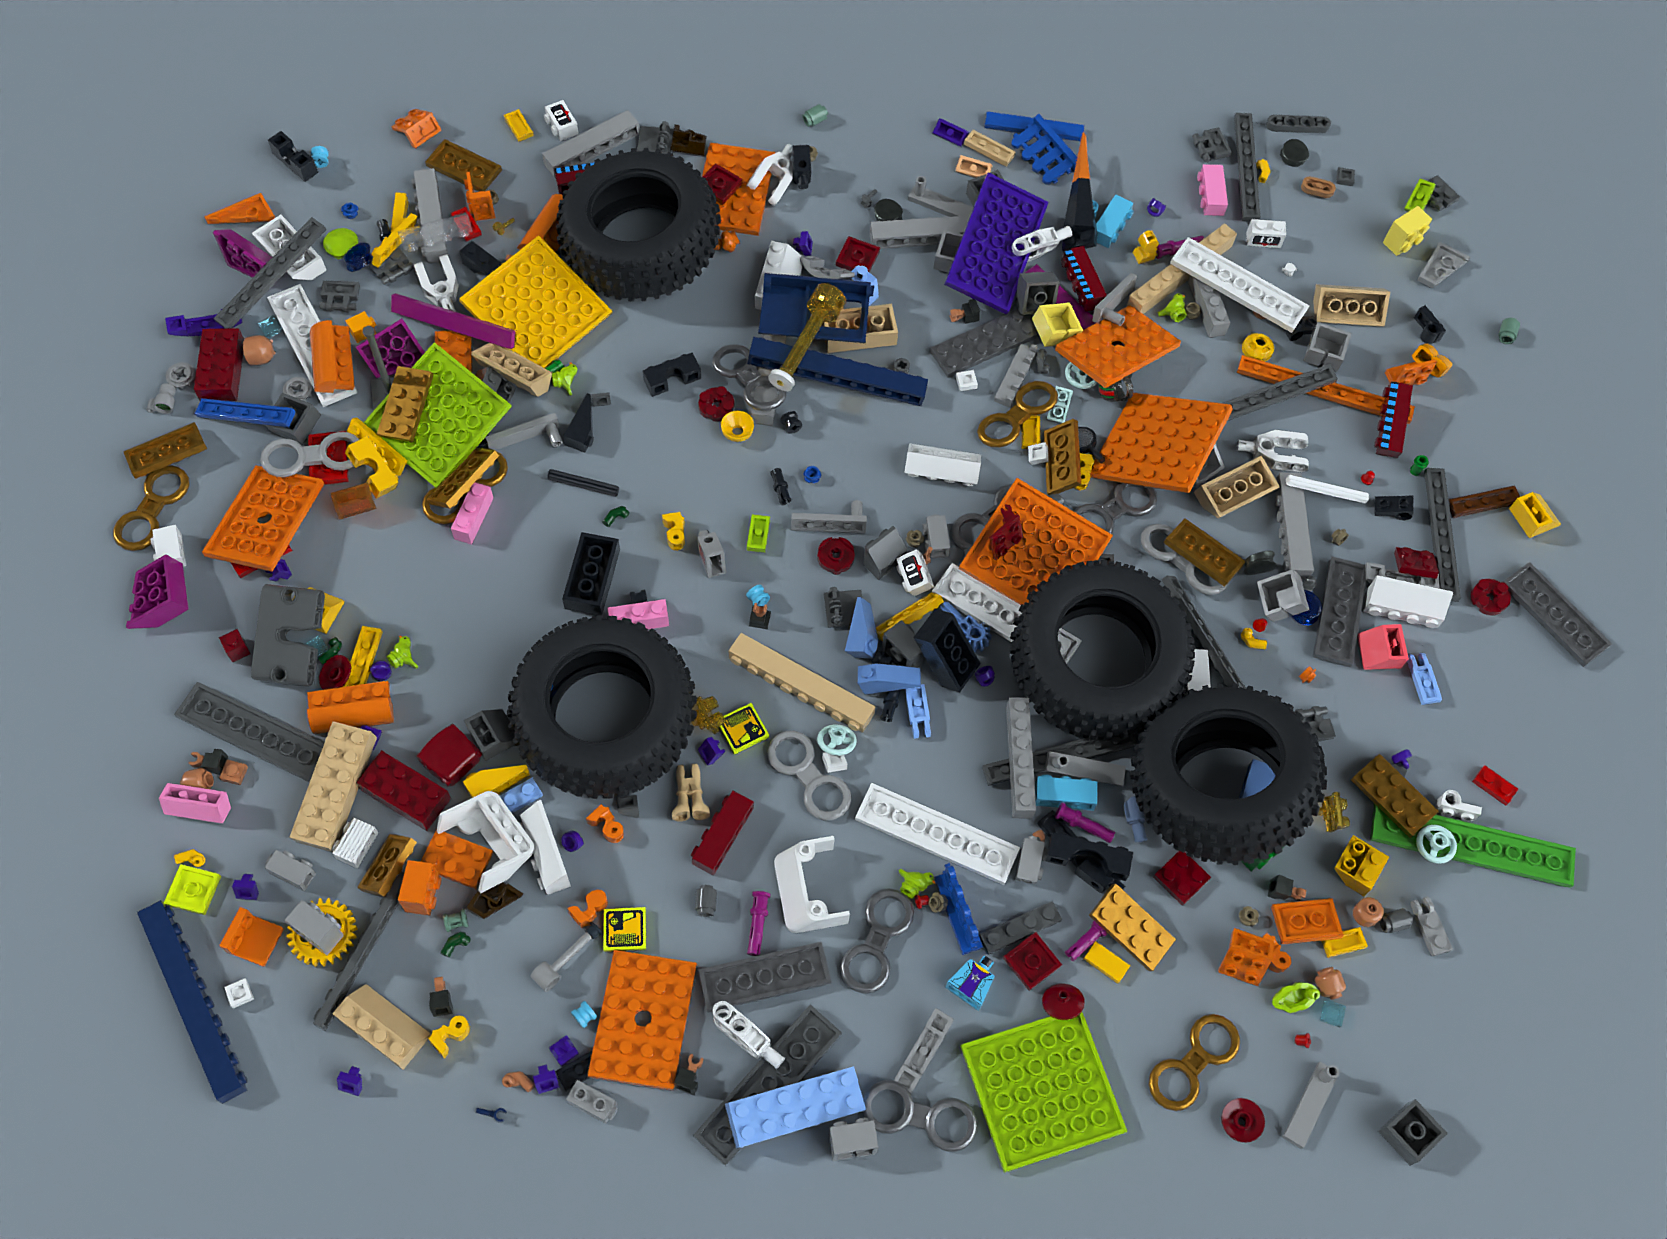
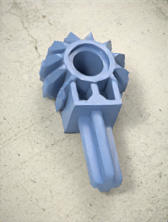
(970, 627)

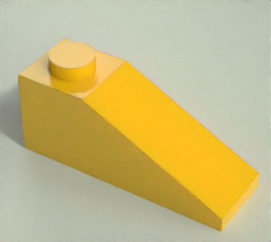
(495, 779)

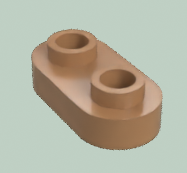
(1318, 187)

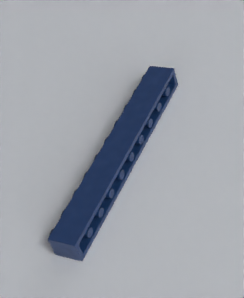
(841, 372)
(192, 1002)

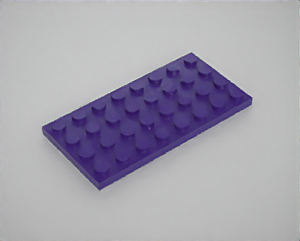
(984, 259)

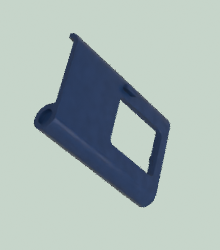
(786, 310)

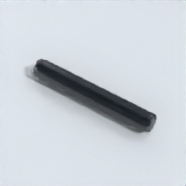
(583, 482)

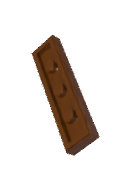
(1483, 501)

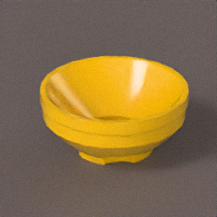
(1253, 350)
(734, 420)

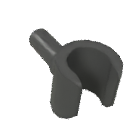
(866, 199)

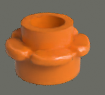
(1308, 675)

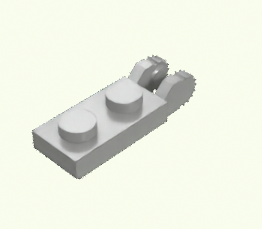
(1431, 927)

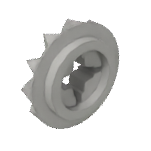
(180, 369)
(295, 384)

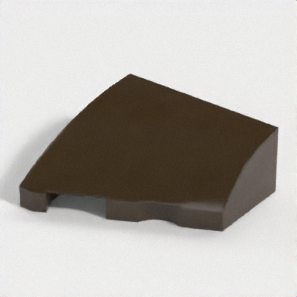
(688, 141)
(493, 900)

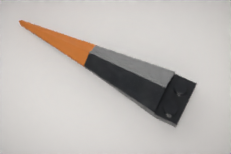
(1080, 208)

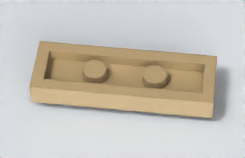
(989, 148)

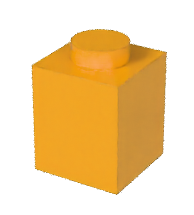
(357, 324)

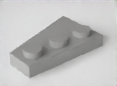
(1441, 265)

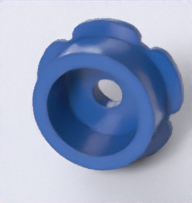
(350, 210)
(812, 470)

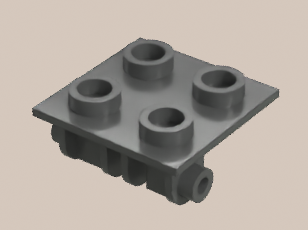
(656, 138)
(840, 606)

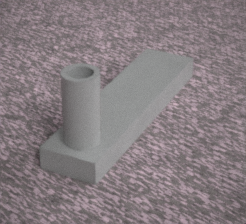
(936, 201)
(1105, 308)
(546, 424)
(832, 523)
(1085, 768)
(1311, 1104)

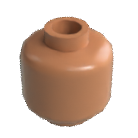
(197, 778)
(1368, 912)
(1330, 983)

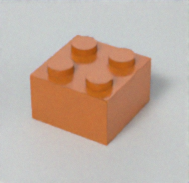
(419, 888)

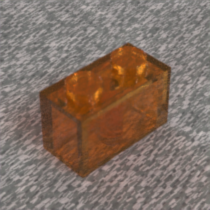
(353, 500)

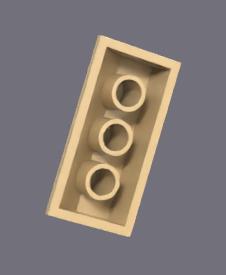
(1350, 305)
(880, 328)
(514, 368)
(1236, 488)
(382, 1025)

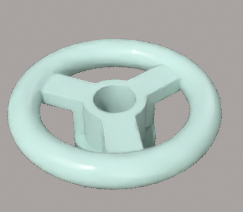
(1080, 379)
(837, 735)
(1445, 839)

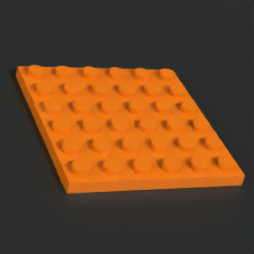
(1161, 441)
(1050, 542)

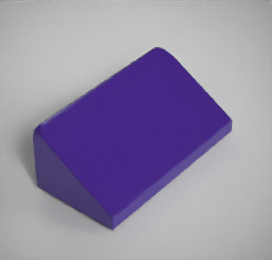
(950, 132)

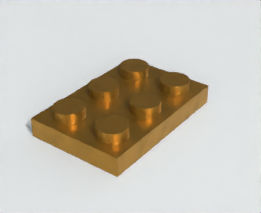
(387, 865)

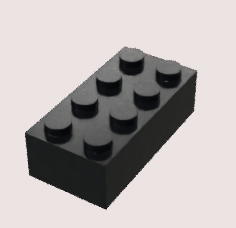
(591, 574)
(947, 650)

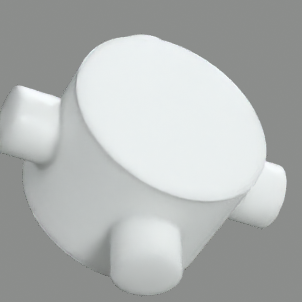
(1289, 269)

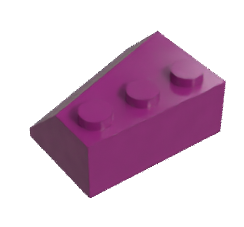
(240, 253)
(396, 347)
(158, 594)

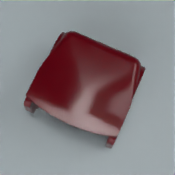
(449, 755)

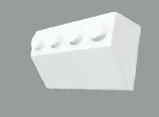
(276, 235)
(779, 260)
(943, 464)
(1407, 601)
(545, 850)

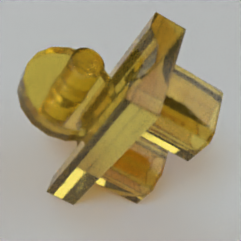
(705, 715)
(1332, 812)

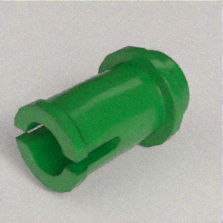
(555, 366)
(1420, 463)

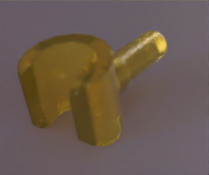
(500, 228)

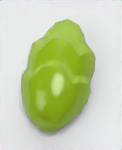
(1295, 997)

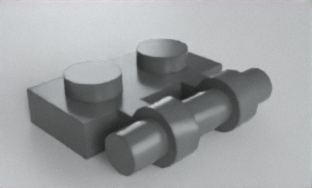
(1216, 145)
(1442, 195)
(395, 261)
(339, 291)
(1322, 728)

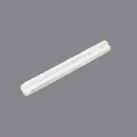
(1326, 488)

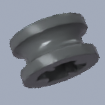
(904, 362)

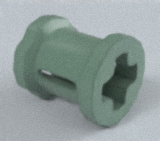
(455, 920)

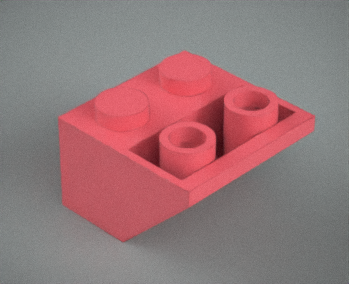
(1383, 647)

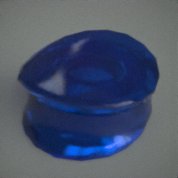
(358, 257)
(1315, 608)

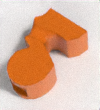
(612, 830)
(596, 902)
(1280, 959)

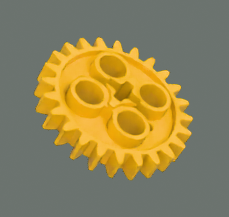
(305, 950)

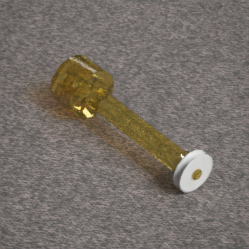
(824, 306)

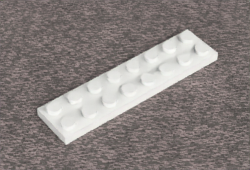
(1239, 284)
(296, 319)
(990, 607)
(937, 833)

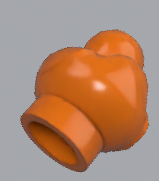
(728, 240)

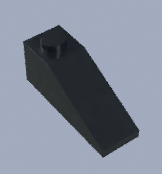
(580, 431)

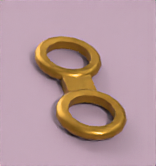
(1017, 414)
(488, 482)
(150, 507)
(1194, 1062)

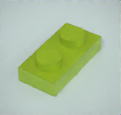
(1420, 195)
(758, 533)

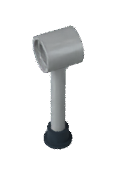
(547, 976)

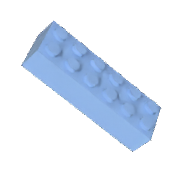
(795, 1107)

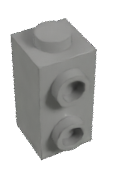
(937, 536)
(1030, 860)
(290, 870)
(592, 1102)

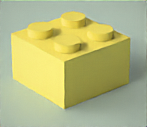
(1407, 231)
(1056, 323)

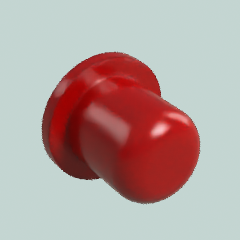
(1368, 477)
(1260, 624)
(921, 900)
(1303, 1040)

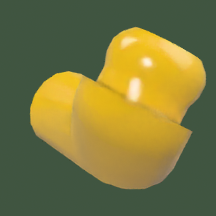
(1263, 165)
(1250, 641)
(191, 856)

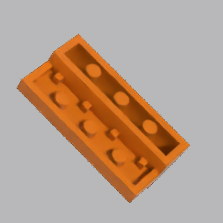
(545, 225)
(331, 357)
(350, 705)

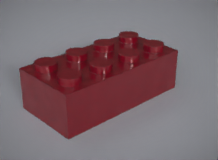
(219, 364)
(404, 790)

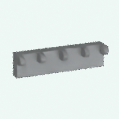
(1015, 375)

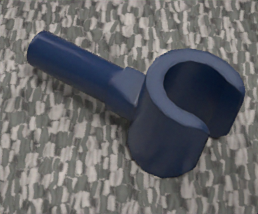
(491, 1113)

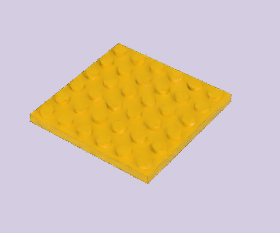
(539, 301)

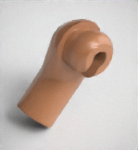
(518, 1079)

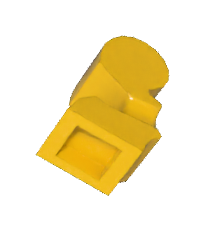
(1148, 247)
(1086, 465)
(675, 535)
(457, 1030)

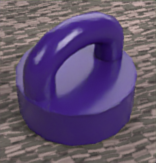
(1158, 205)
(381, 671)
(983, 674)
(1402, 757)
(571, 841)

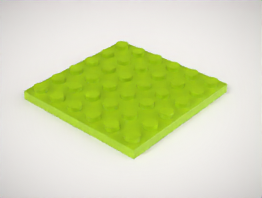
(453, 420)
(1042, 1090)

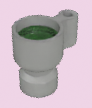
(164, 401)

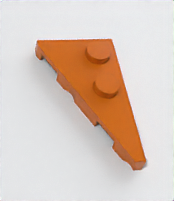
(248, 210)

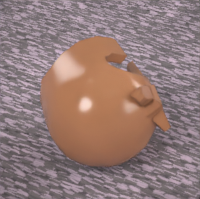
(258, 350)

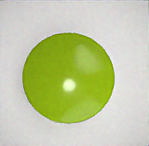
(339, 242)

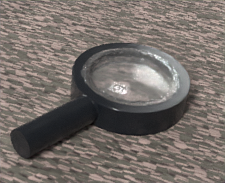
(1087, 443)

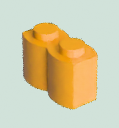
(1426, 353)

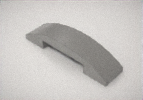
(816, 267)
(1373, 570)
(924, 1050)

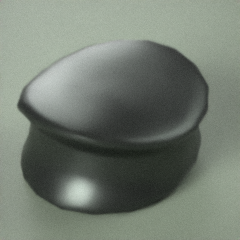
(1294, 153)
(888, 210)
(1260, 563)

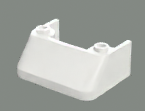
(499, 828)
(798, 911)

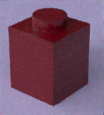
(234, 645)

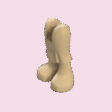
(688, 789)

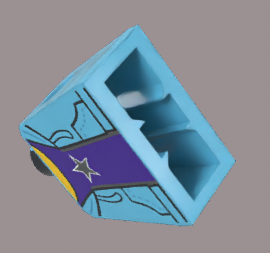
(972, 982)

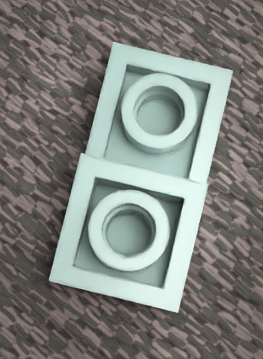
(1059, 411)

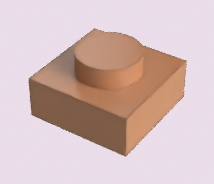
(233, 772)

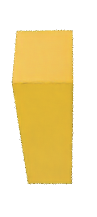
(400, 209)

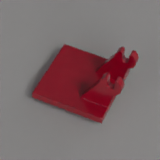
(1007, 535)

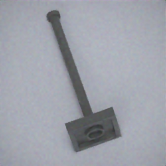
(379, 387)

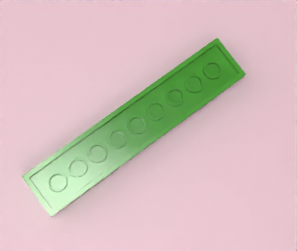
(1488, 848)

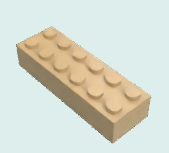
(333, 786)

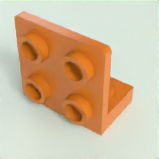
(417, 126)
(481, 202)
(1411, 373)
(251, 937)
(1247, 957)

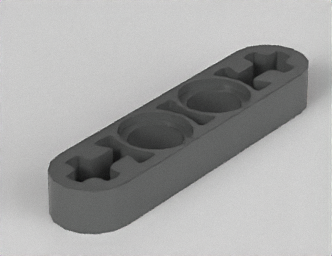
(1318, 124)

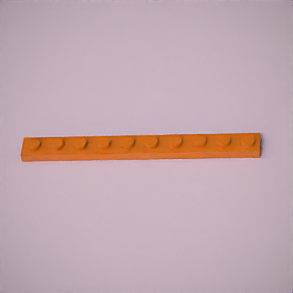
(1332, 392)

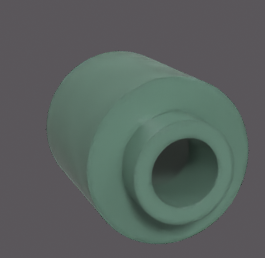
(815, 115)
(1509, 330)

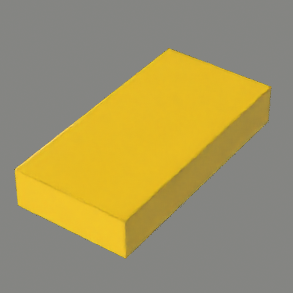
(518, 125)
(1030, 432)
(1351, 941)
(1106, 962)

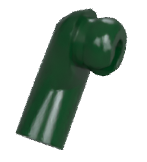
(614, 513)
(333, 651)
(453, 941)

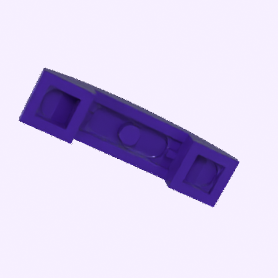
(192, 327)

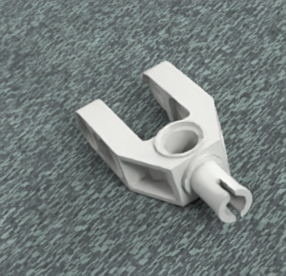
(779, 166)
(1046, 240)
(443, 292)
(1273, 439)
(750, 1038)

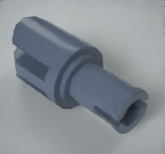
(1136, 819)

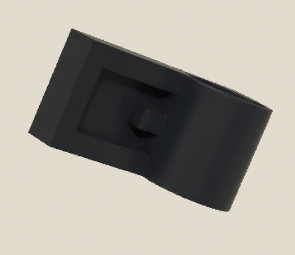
(1304, 327)
(1432, 328)
(1399, 506)

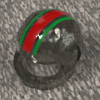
(1115, 392)

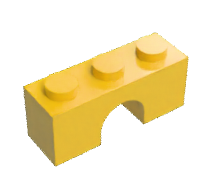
(365, 453)

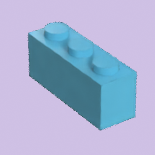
(1113, 220)
(1075, 793)

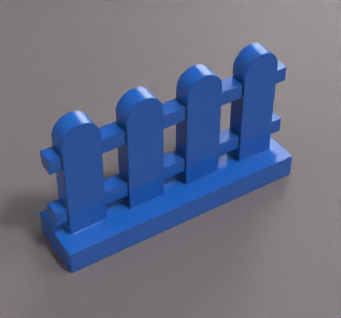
(1046, 141)
(958, 911)

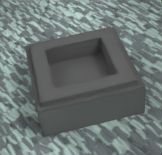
(1345, 176)

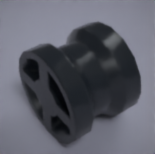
(791, 422)
(638, 597)
(881, 658)

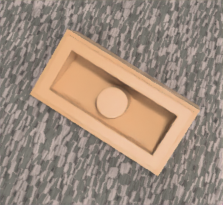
(972, 167)

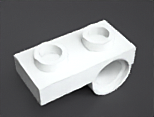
(1457, 809)

